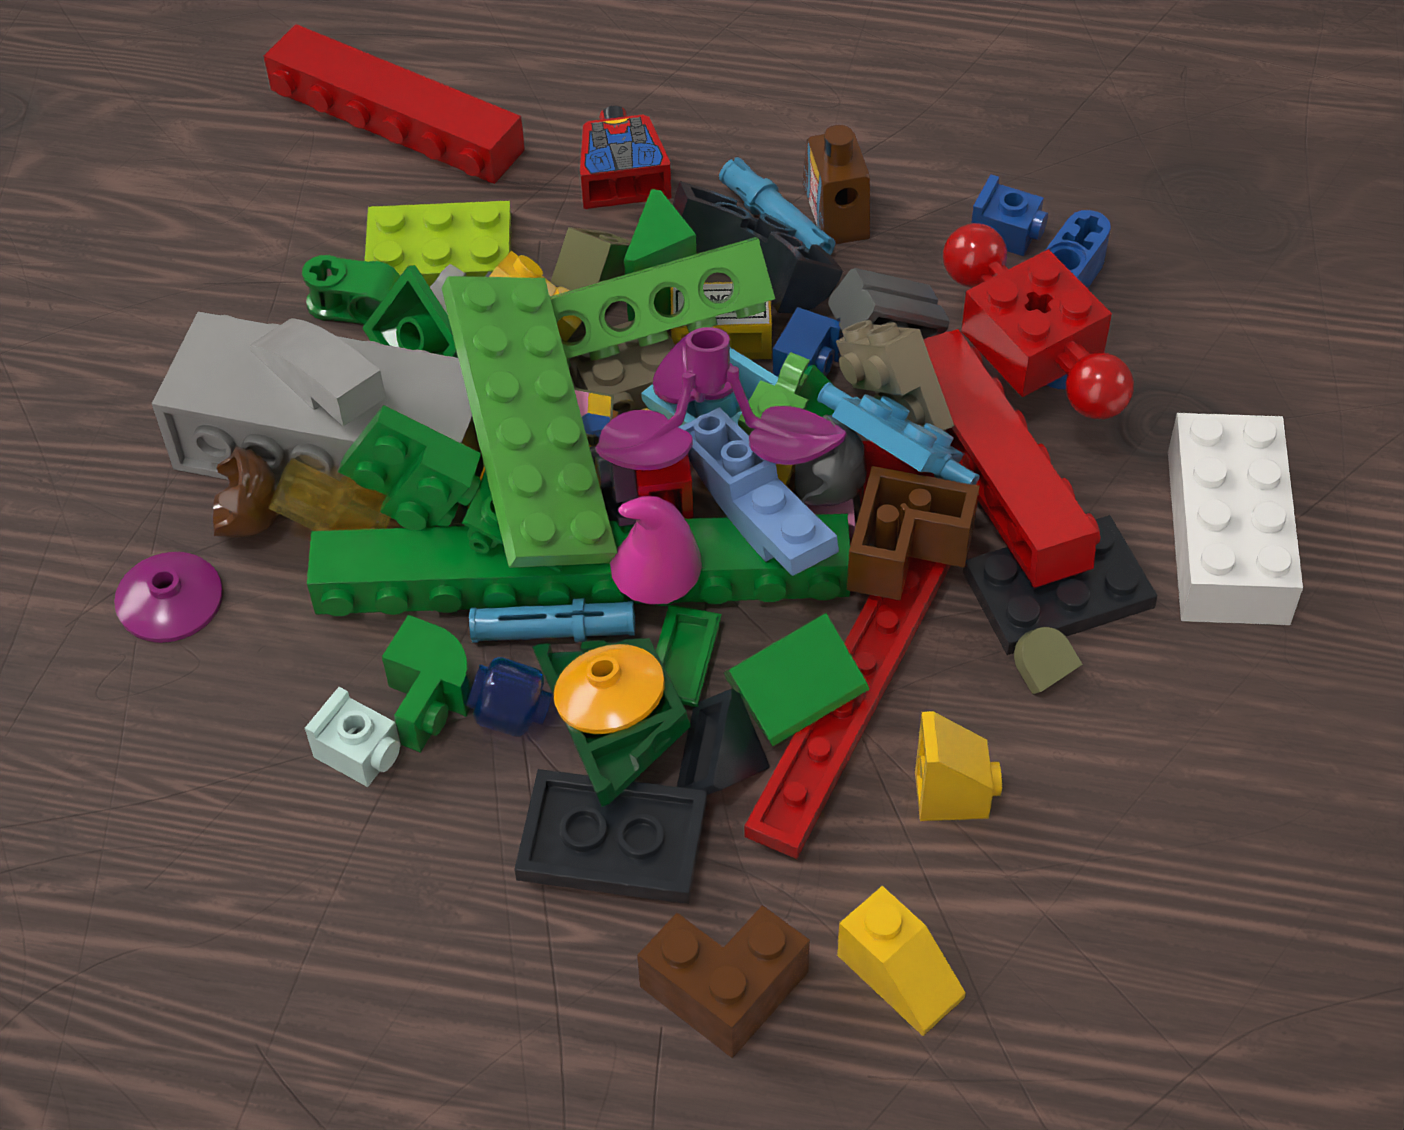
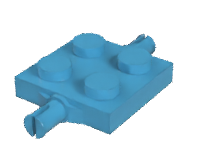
(888, 427)

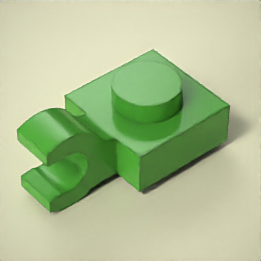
(783, 393)

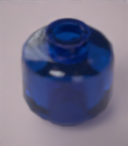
(508, 696)

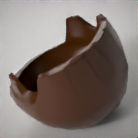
(244, 504)

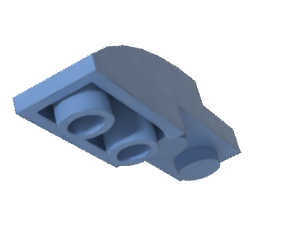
(755, 497)

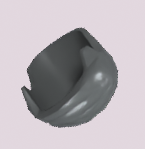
(834, 475)

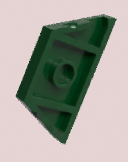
(621, 756)

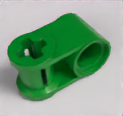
(350, 291)

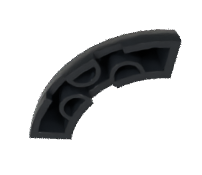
(796, 273)

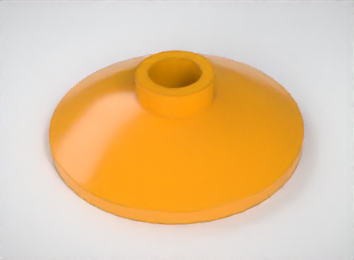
(609, 689)

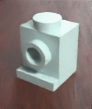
(353, 738)

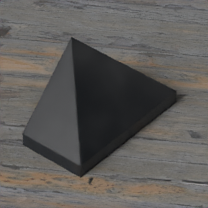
(720, 745)

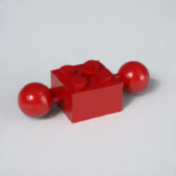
(1037, 322)

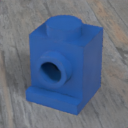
(1011, 213)
(810, 337)

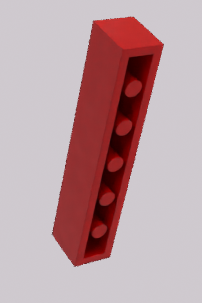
(395, 103)
(1016, 477)

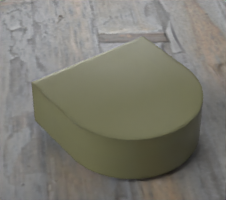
(1044, 658)

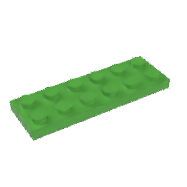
(528, 422)

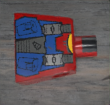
(622, 160)

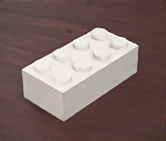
(1233, 519)

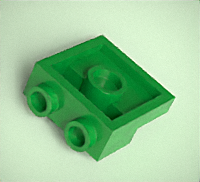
(414, 469)

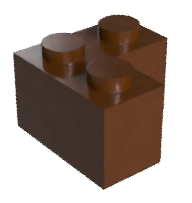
(904, 519)
(726, 988)

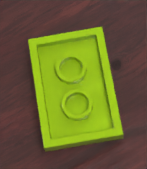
(436, 235)

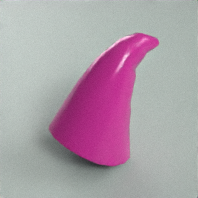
(658, 556)

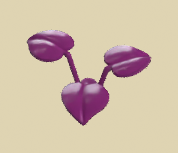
(699, 371)

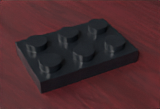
(1069, 605)
(632, 847)

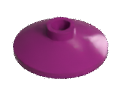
(169, 612)

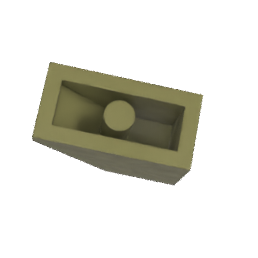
(589, 258)

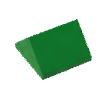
(658, 239)
(412, 318)
(797, 679)

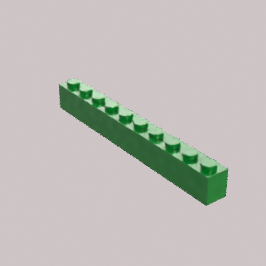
(440, 572)

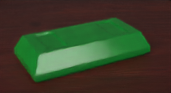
(687, 648)

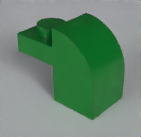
(434, 675)

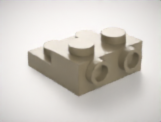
(894, 366)
(621, 374)

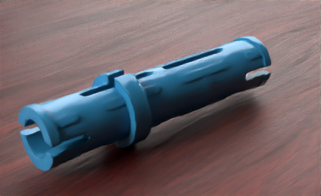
(763, 197)
(552, 621)

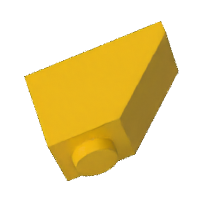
(953, 771)
(899, 960)

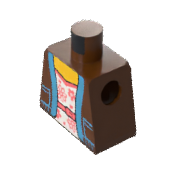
(832, 164)

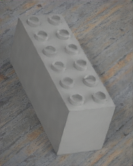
(229, 399)

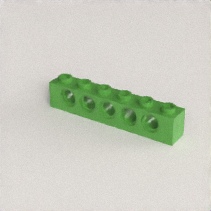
(739, 261)

